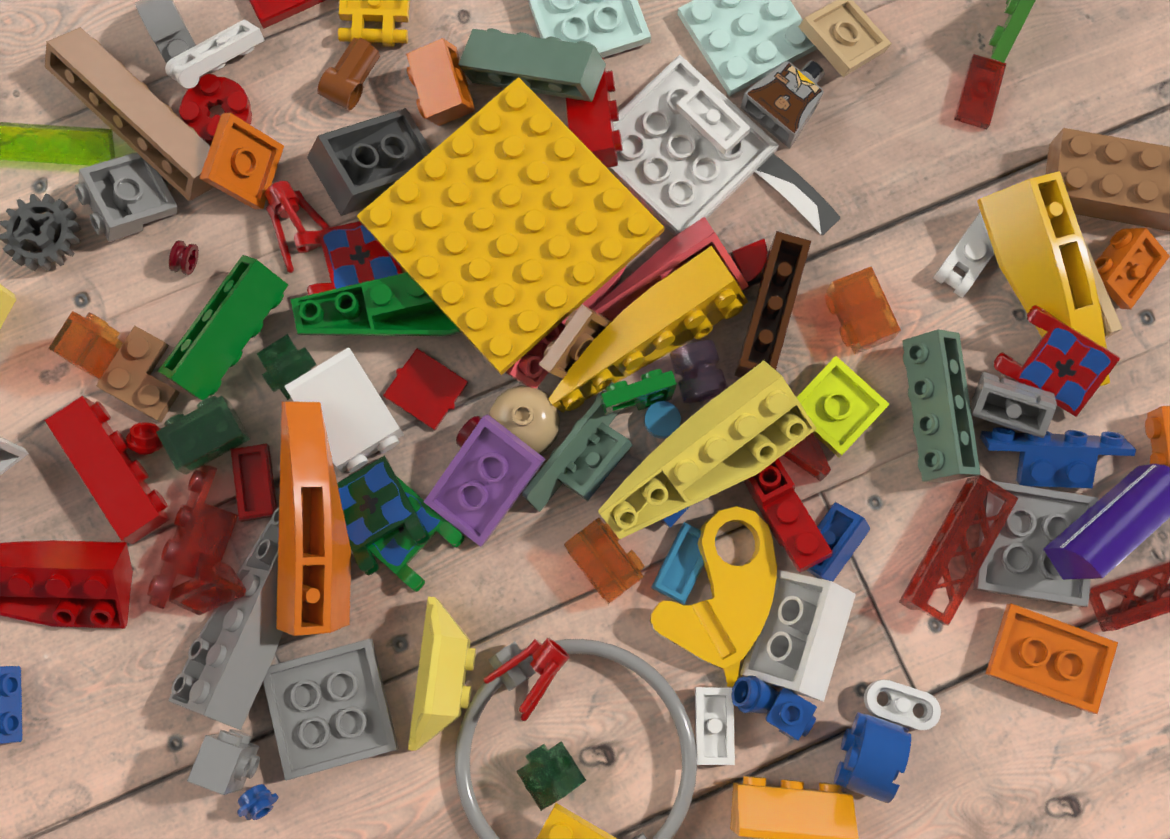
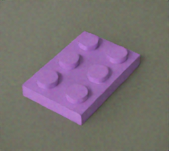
(484, 480)

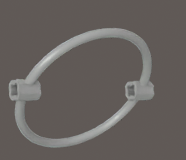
(523, 672)

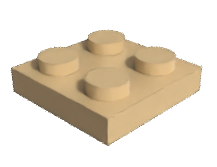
(844, 35)

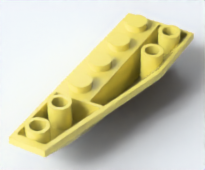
(711, 451)

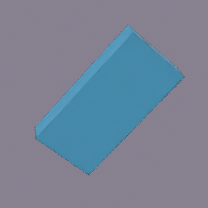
(680, 566)

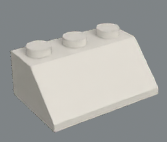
(801, 635)

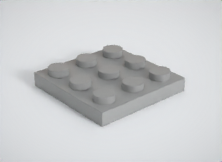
(1017, 558)
(329, 709)

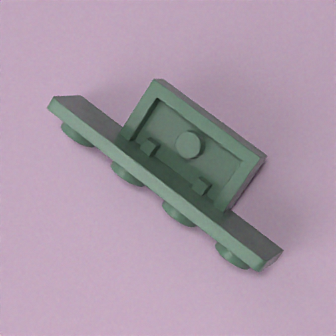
(581, 459)

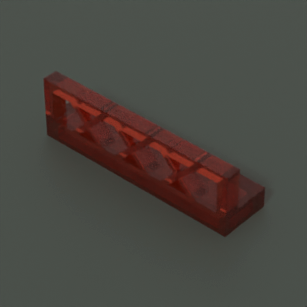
(946, 542)
(1143, 609)

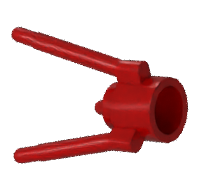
(286, 203)
(547, 661)

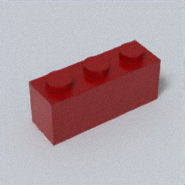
(594, 121)

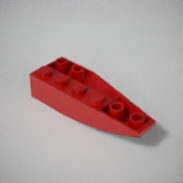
(66, 583)

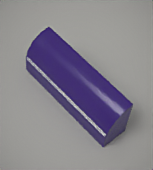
(1113, 525)

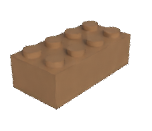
(1113, 177)

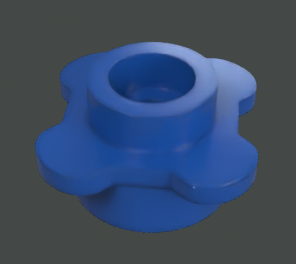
(256, 802)

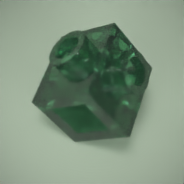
(284, 363)
(550, 774)

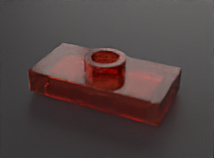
(980, 91)

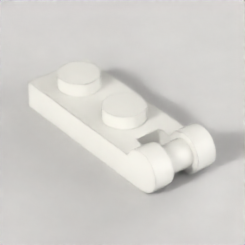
(213, 53)
(969, 255)

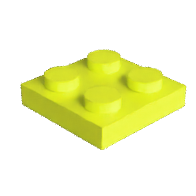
(840, 406)

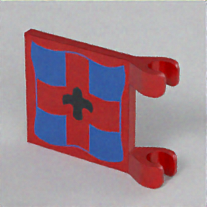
(350, 255)
(1061, 363)

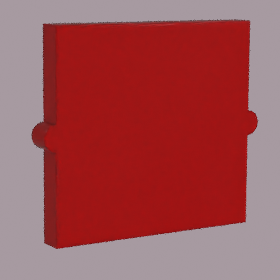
(425, 389)

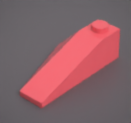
(664, 262)

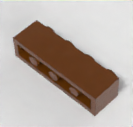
(773, 302)

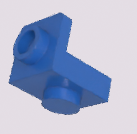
(792, 714)

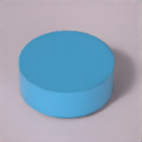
(662, 419)

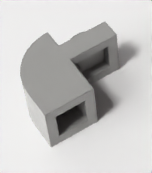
(165, 27)

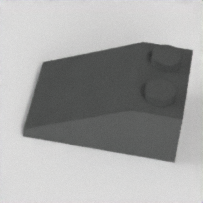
(366, 158)

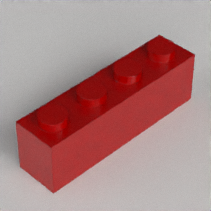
(108, 470)

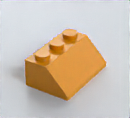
(791, 810)

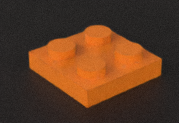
(241, 161)

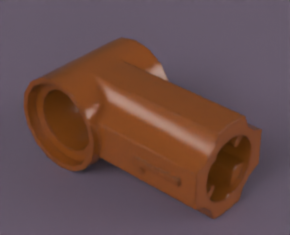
(345, 82)

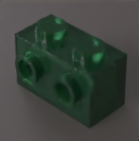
(202, 434)

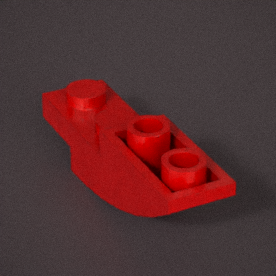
(788, 517)

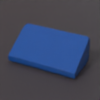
(843, 533)

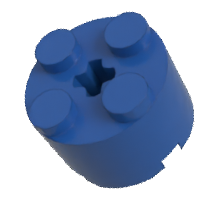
(873, 757)

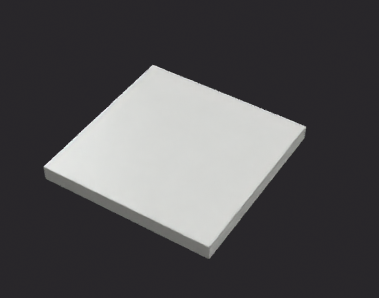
(670, 162)

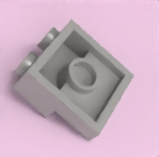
(124, 195)

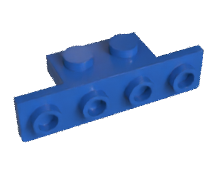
(1057, 459)

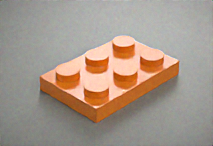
(1052, 658)

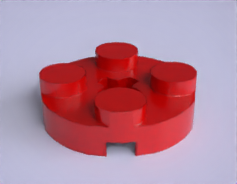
(209, 93)

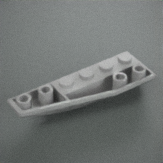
(236, 642)

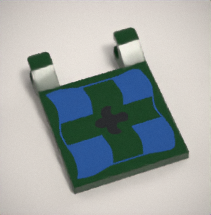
(375, 507)

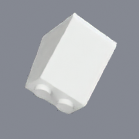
(351, 408)

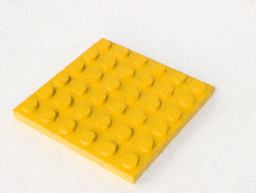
(510, 225)

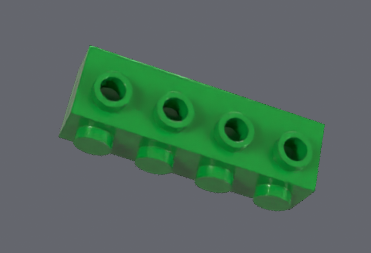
(224, 328)

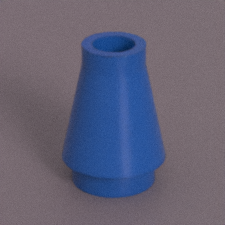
(753, 695)

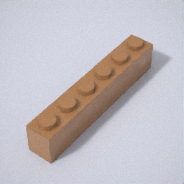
(129, 110)

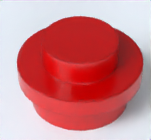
(144, 438)

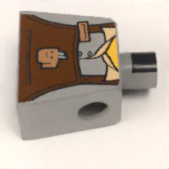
(785, 100)

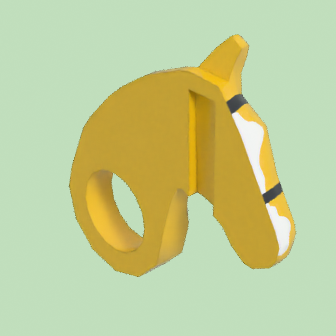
(741, 599)

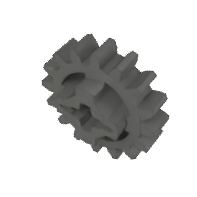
(24, 233)

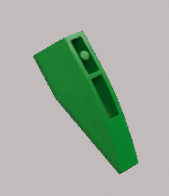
(372, 308)

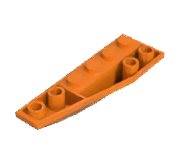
(312, 529)

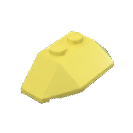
(441, 675)

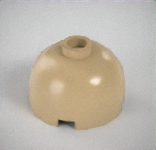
(528, 416)

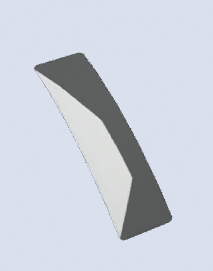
(798, 193)

